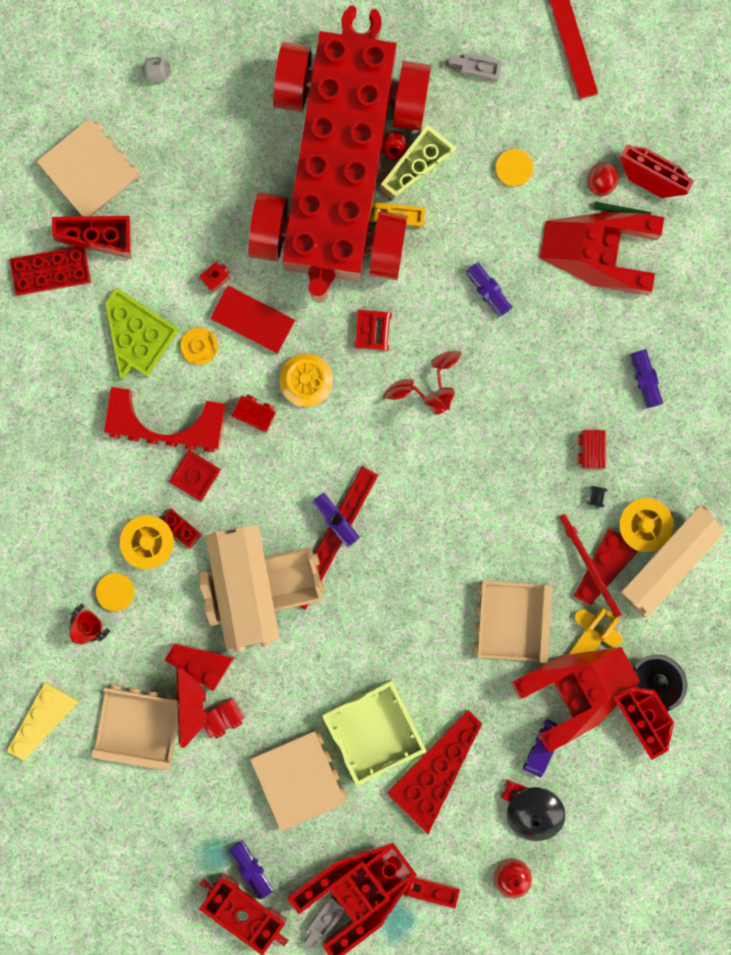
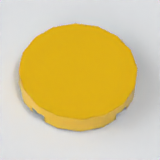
(514, 167)
(204, 345)
(115, 592)

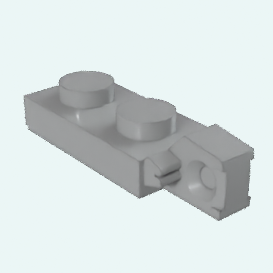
(476, 66)
(324, 922)

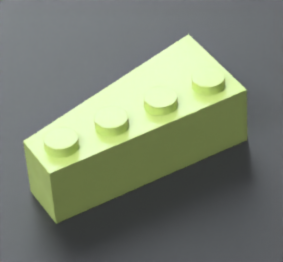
(420, 159)

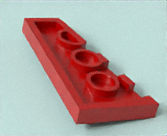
(609, 561)

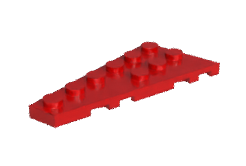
(430, 779)

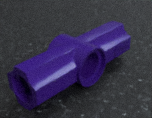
(489, 289)
(646, 378)
(343, 529)
(251, 870)

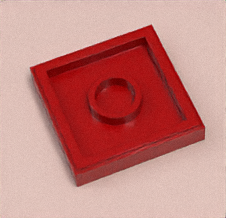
(195, 475)

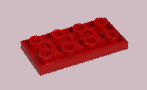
(50, 270)
(252, 319)

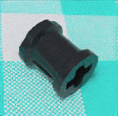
(597, 496)

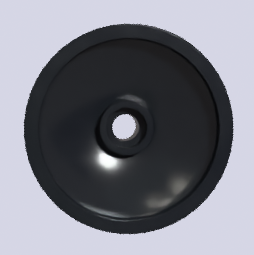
(655, 666)
(533, 805)

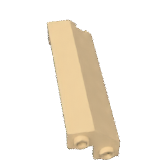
(672, 561)
(291, 578)
(242, 587)

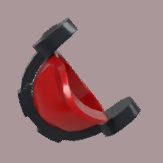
(85, 626)

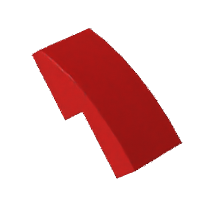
(181, 528)

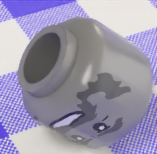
(156, 69)

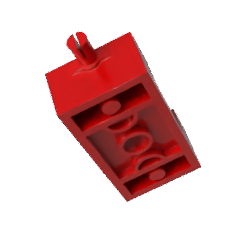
(227, 899)

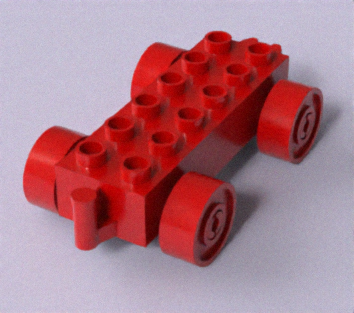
(339, 156)

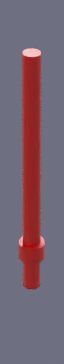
(572, 532)

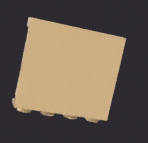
(88, 168)
(513, 621)
(137, 728)
(299, 780)

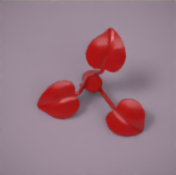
(438, 400)

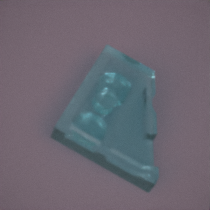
(400, 923)

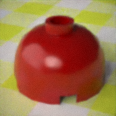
(512, 878)

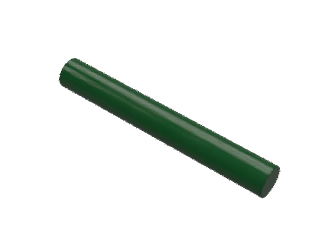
(614, 208)

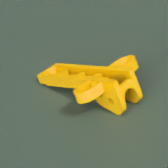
(590, 638)

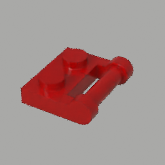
(367, 327)

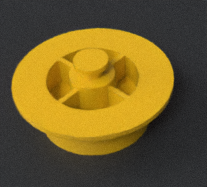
(306, 380)
(646, 524)
(146, 542)

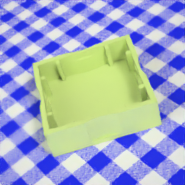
(374, 732)

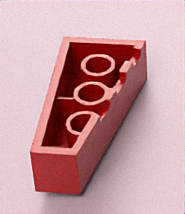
(95, 233)

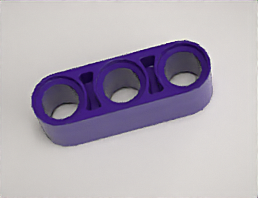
(538, 758)

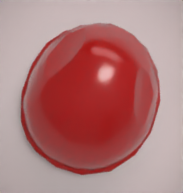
(602, 179)

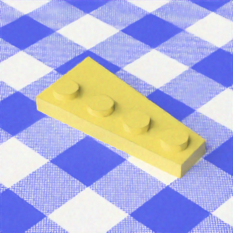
(41, 719)

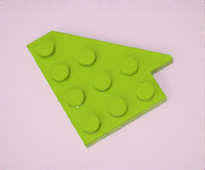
(137, 334)

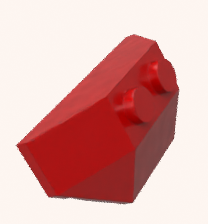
(654, 172)
(189, 707)
(647, 719)

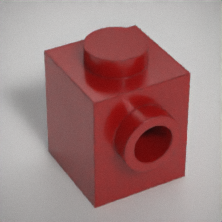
(215, 276)

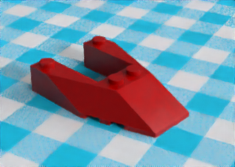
(590, 245)
(586, 687)
(366, 889)

